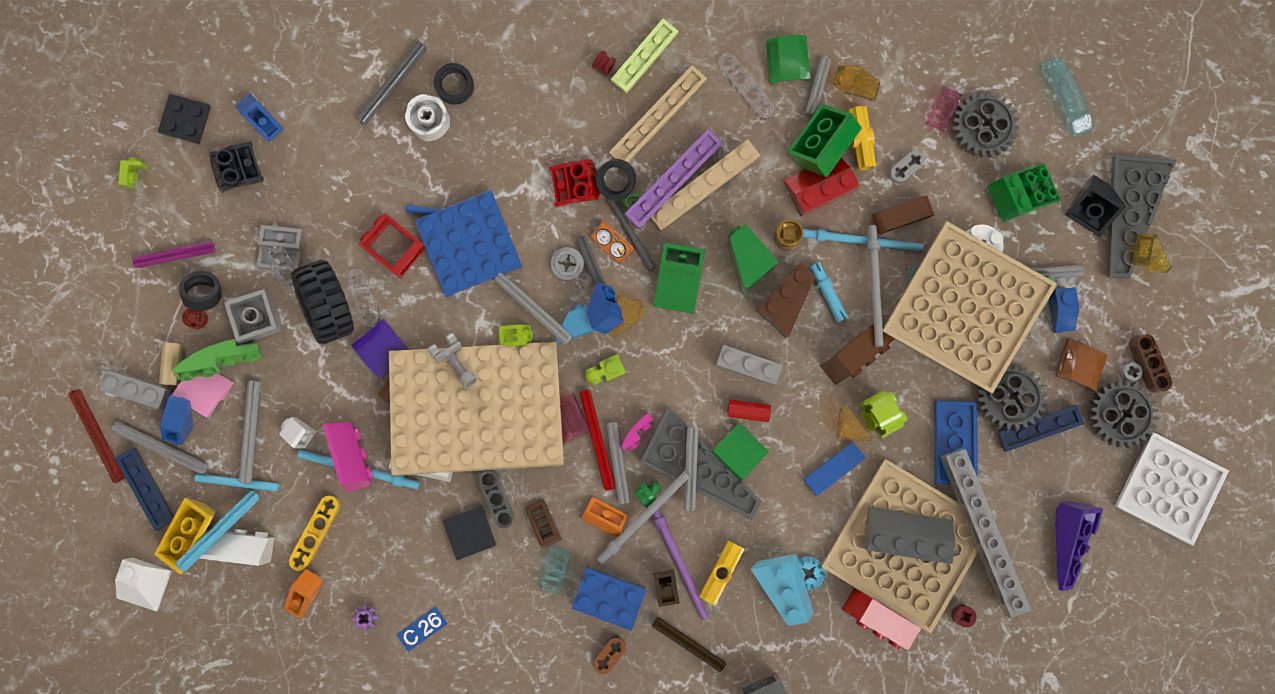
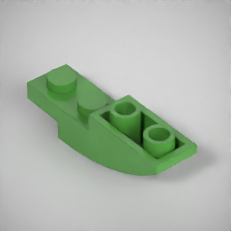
(208, 360)

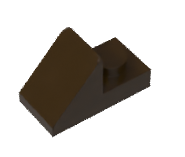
(666, 588)

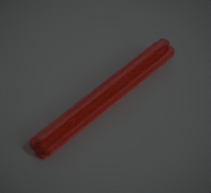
(96, 436)

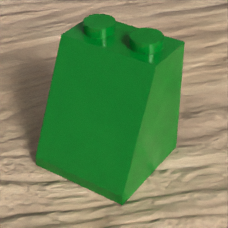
(749, 257)

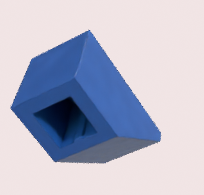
(603, 309)
(176, 420)

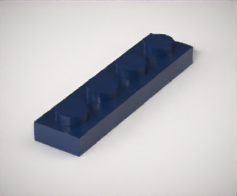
(1047, 426)
(145, 489)

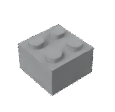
(253, 316)

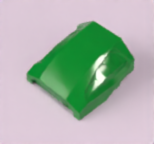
(787, 58)

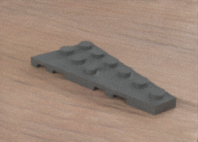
(1140, 186)
(714, 480)

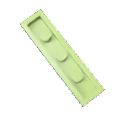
(644, 56)

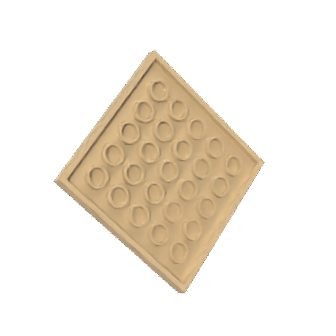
(969, 307)
(903, 584)

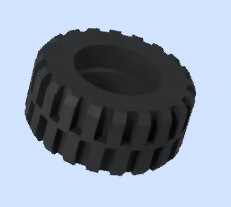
(322, 301)

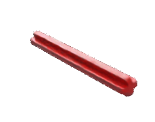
(597, 440)

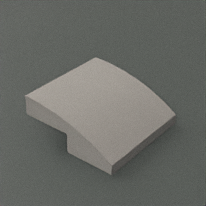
(288, 238)

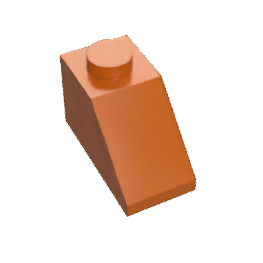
(302, 593)

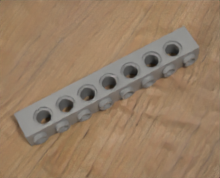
(985, 533)

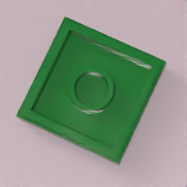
(740, 451)

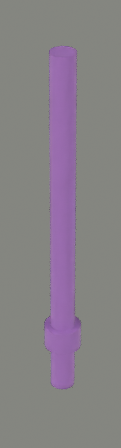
(660, 522)

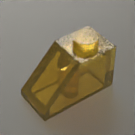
(856, 82)
(631, 312)

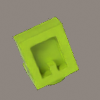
(127, 172)
(515, 335)

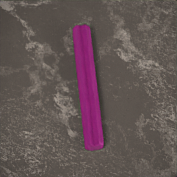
(174, 254)

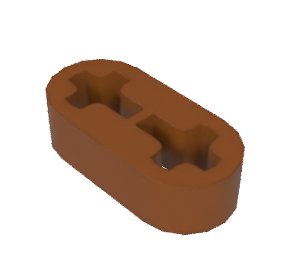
(613, 657)

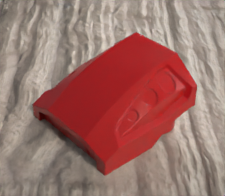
(574, 182)

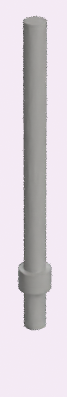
(873, 247)
(615, 545)

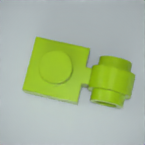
(610, 368)

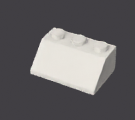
(241, 548)

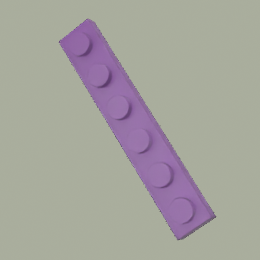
(672, 179)

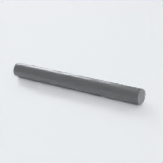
(631, 234)

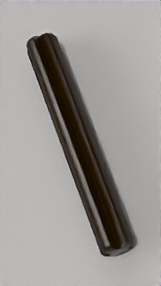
(688, 644)

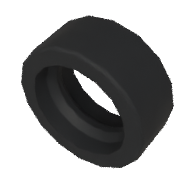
(454, 68)
(604, 190)
(200, 278)

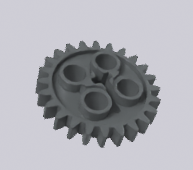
(998, 113)
(1027, 387)
(1137, 426)

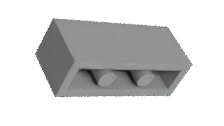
(748, 365)
(135, 389)

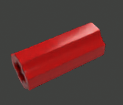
(749, 410)

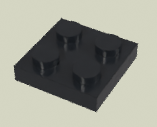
(184, 119)

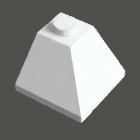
(141, 583)

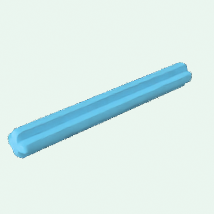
(217, 531)

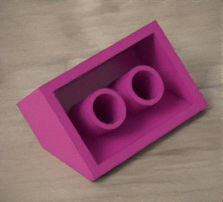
(348, 455)

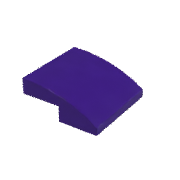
(375, 347)

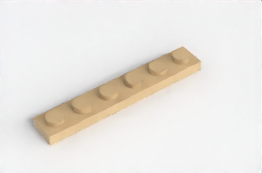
(658, 115)
(705, 184)

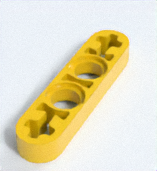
(316, 533)

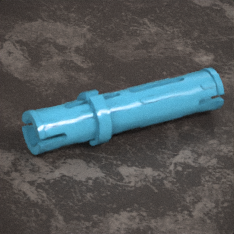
(828, 292)

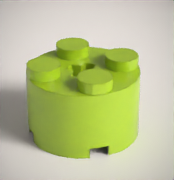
(882, 414)

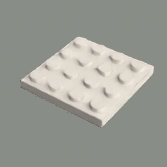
(1171, 488)

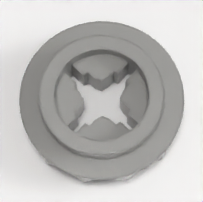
(561, 256)

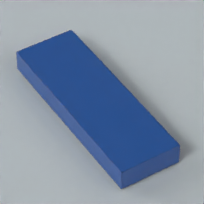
(834, 468)

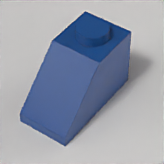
(259, 117)
(1064, 309)

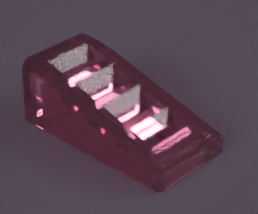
(948, 92)

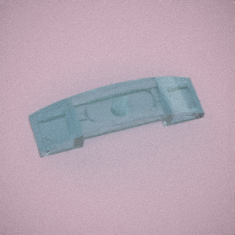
(1069, 94)

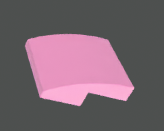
(204, 392)

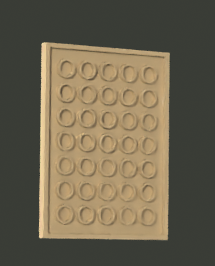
(495, 424)

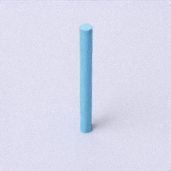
(235, 482)

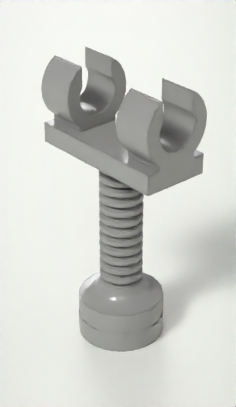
(467, 378)

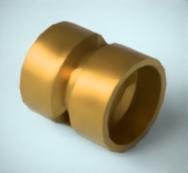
(788, 234)

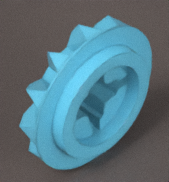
(807, 563)

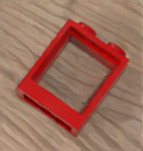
(406, 260)

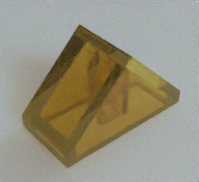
(850, 427)

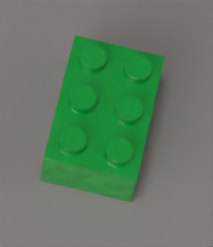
(824, 140)

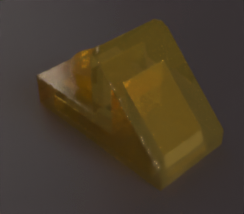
(1150, 253)

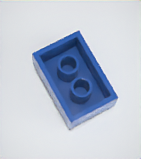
(609, 598)

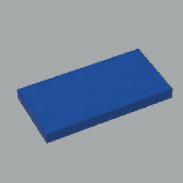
(953, 430)

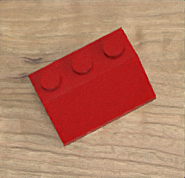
(814, 191)

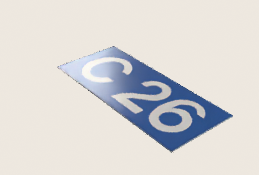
(422, 629)

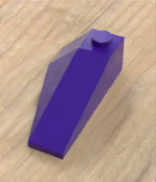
(1073, 529)

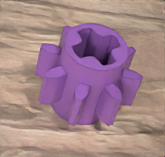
(360, 615)

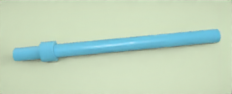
(822, 235)
(398, 481)

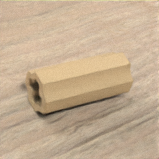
(170, 358)

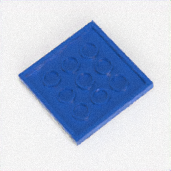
(468, 243)

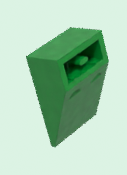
(1023, 192)
(679, 278)

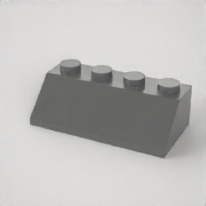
(909, 535)

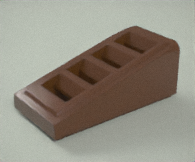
(553, 528)

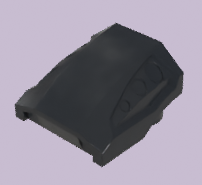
(235, 166)

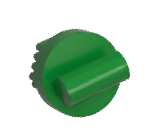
(647, 494)

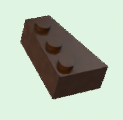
(787, 300)
(854, 355)

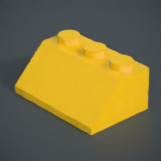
(184, 531)

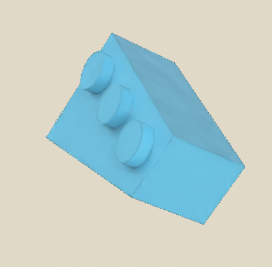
(785, 587)

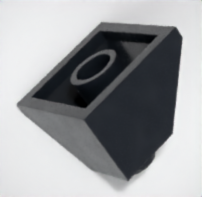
(1096, 206)

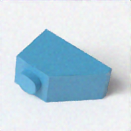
(577, 322)

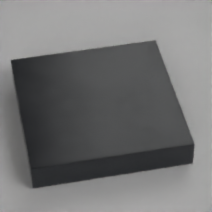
(469, 533)

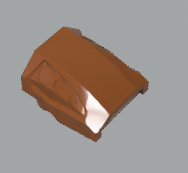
(1081, 364)

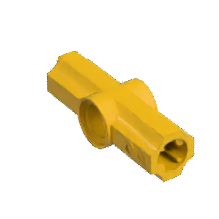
(864, 140)
(715, 585)

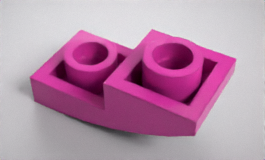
(632, 437)

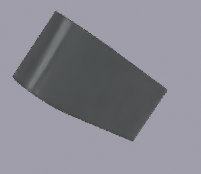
(504, 506)

